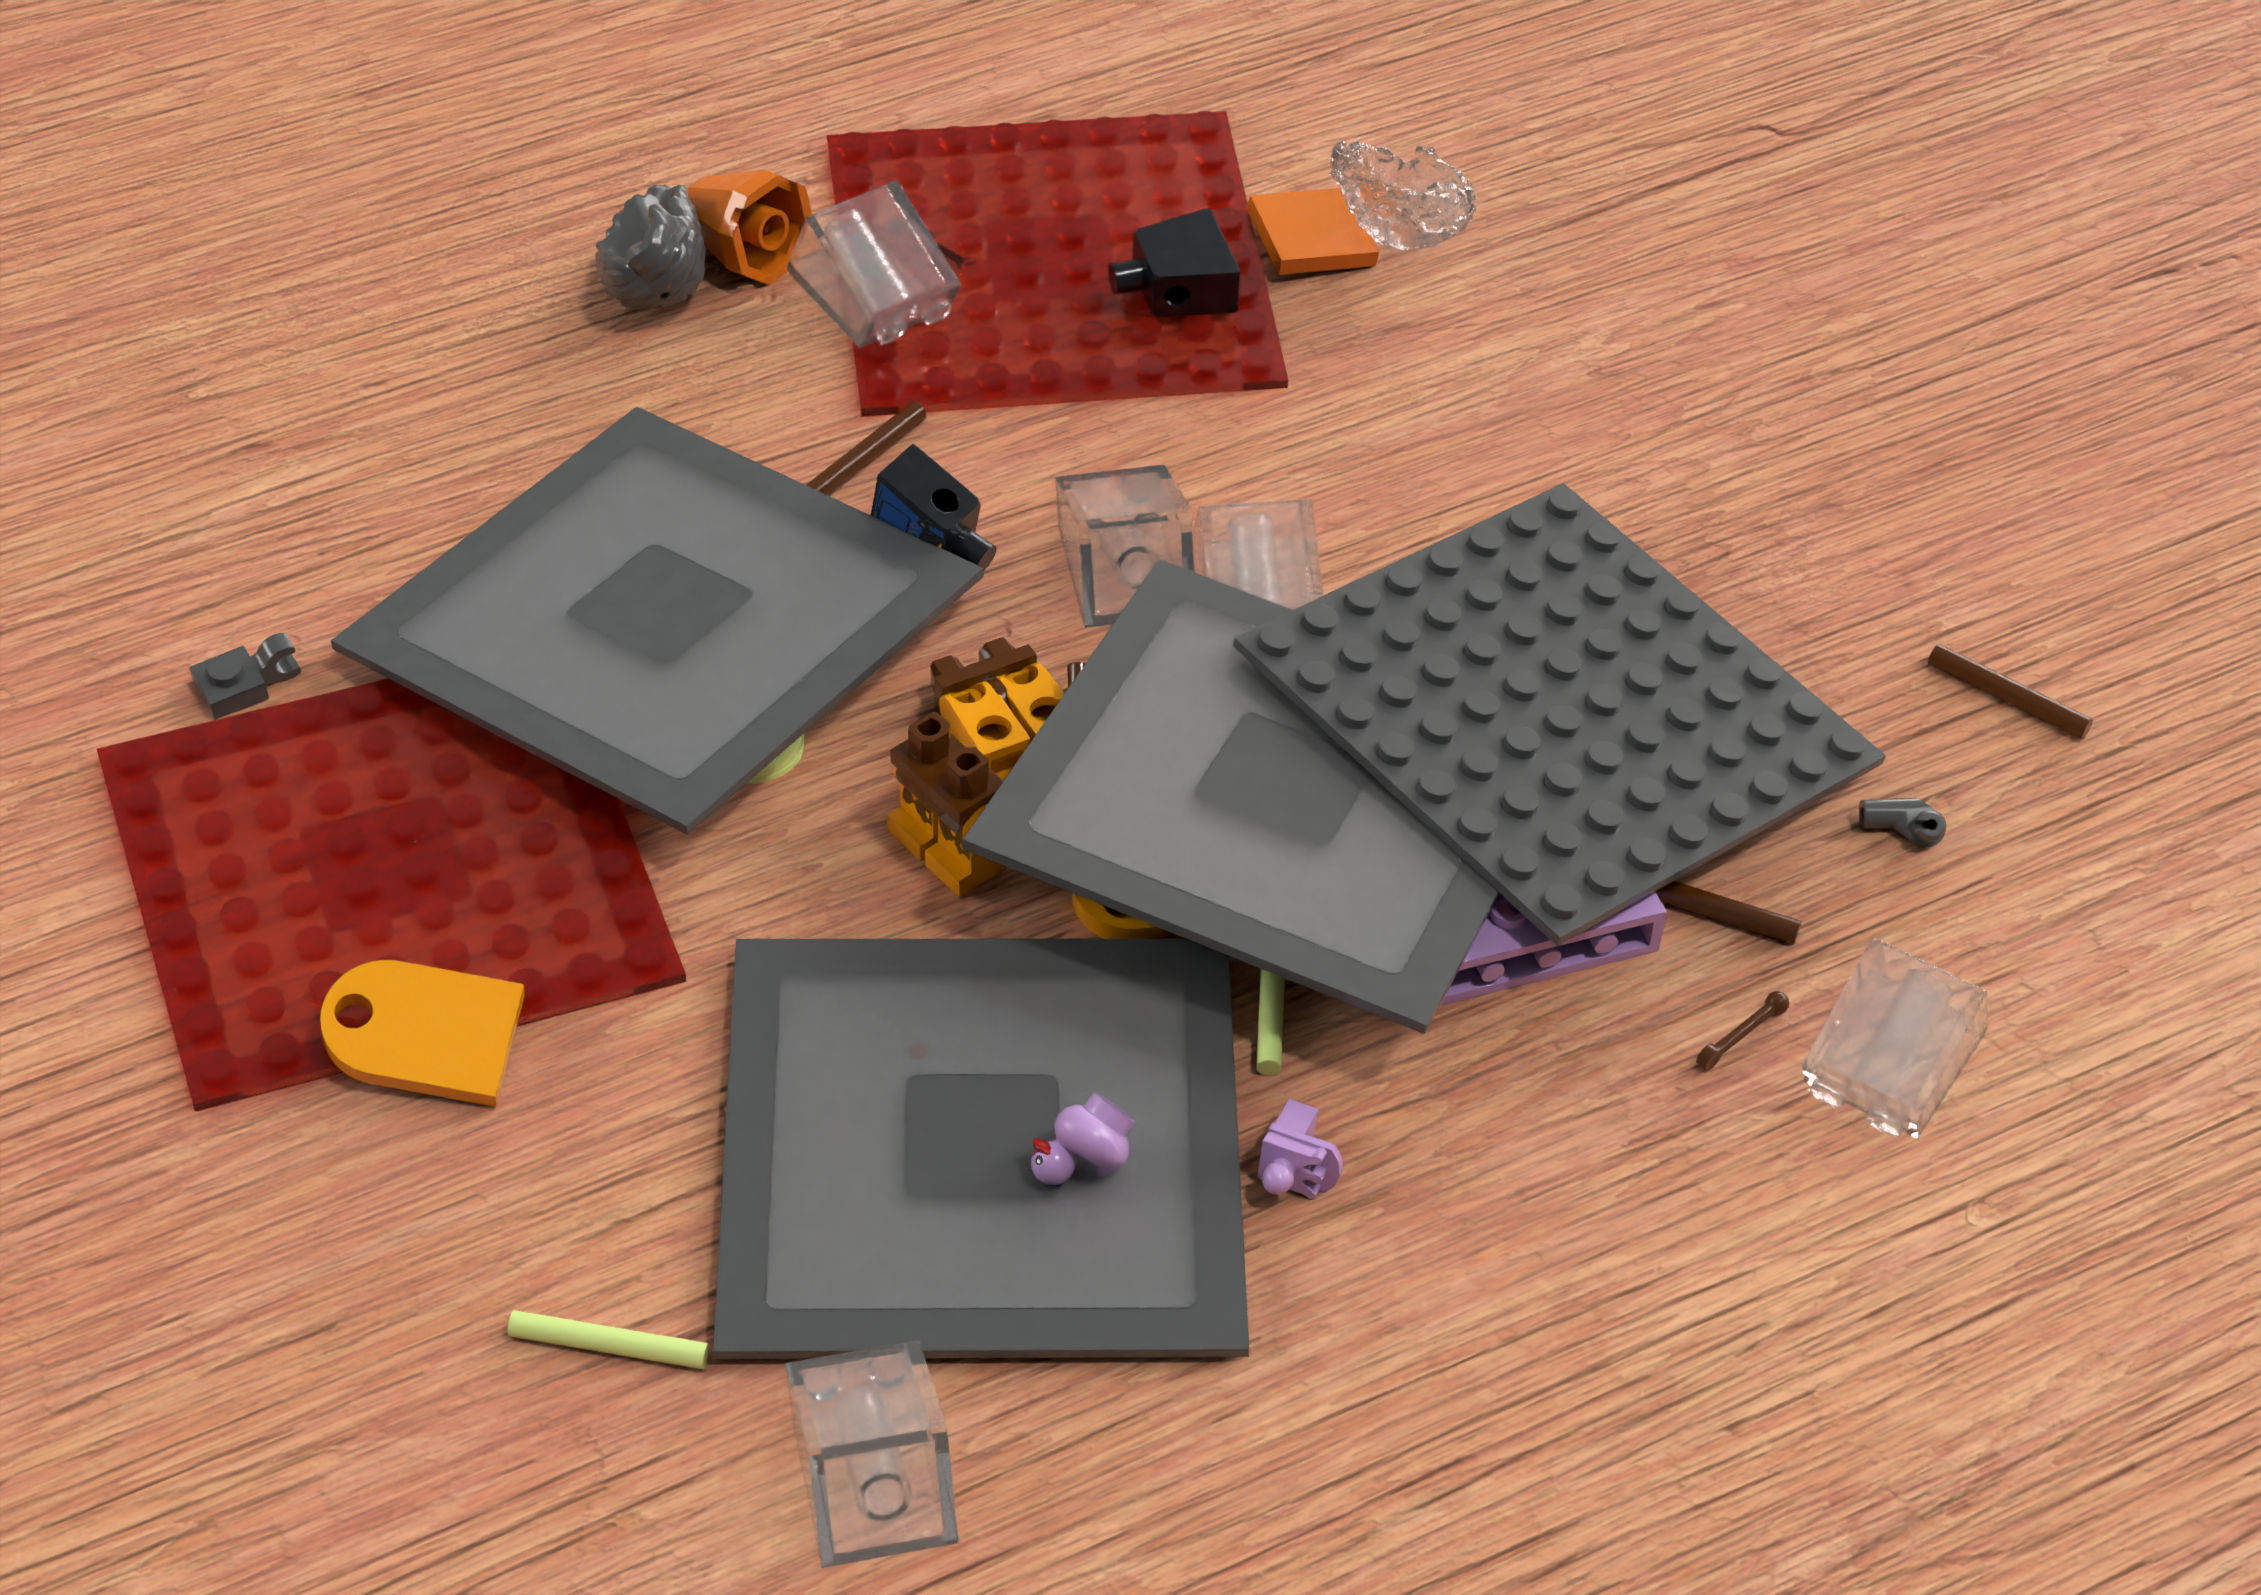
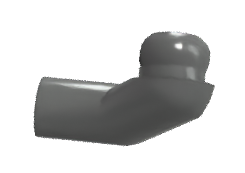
(1906, 816)

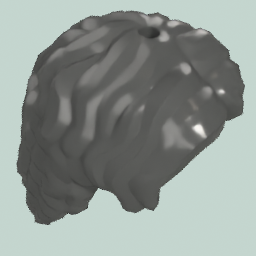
(653, 250)

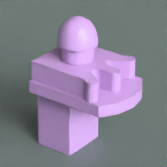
(1294, 1157)

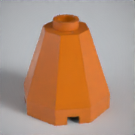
(751, 220)

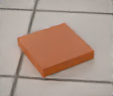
(1311, 231)

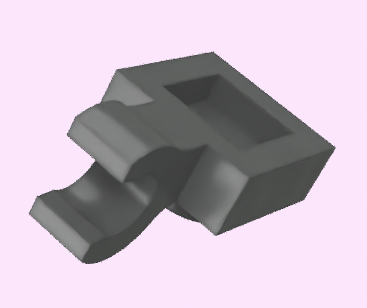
(240, 680)

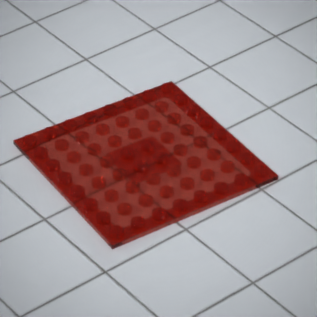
(1040, 224)
(359, 836)

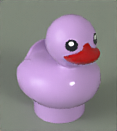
(1089, 1130)

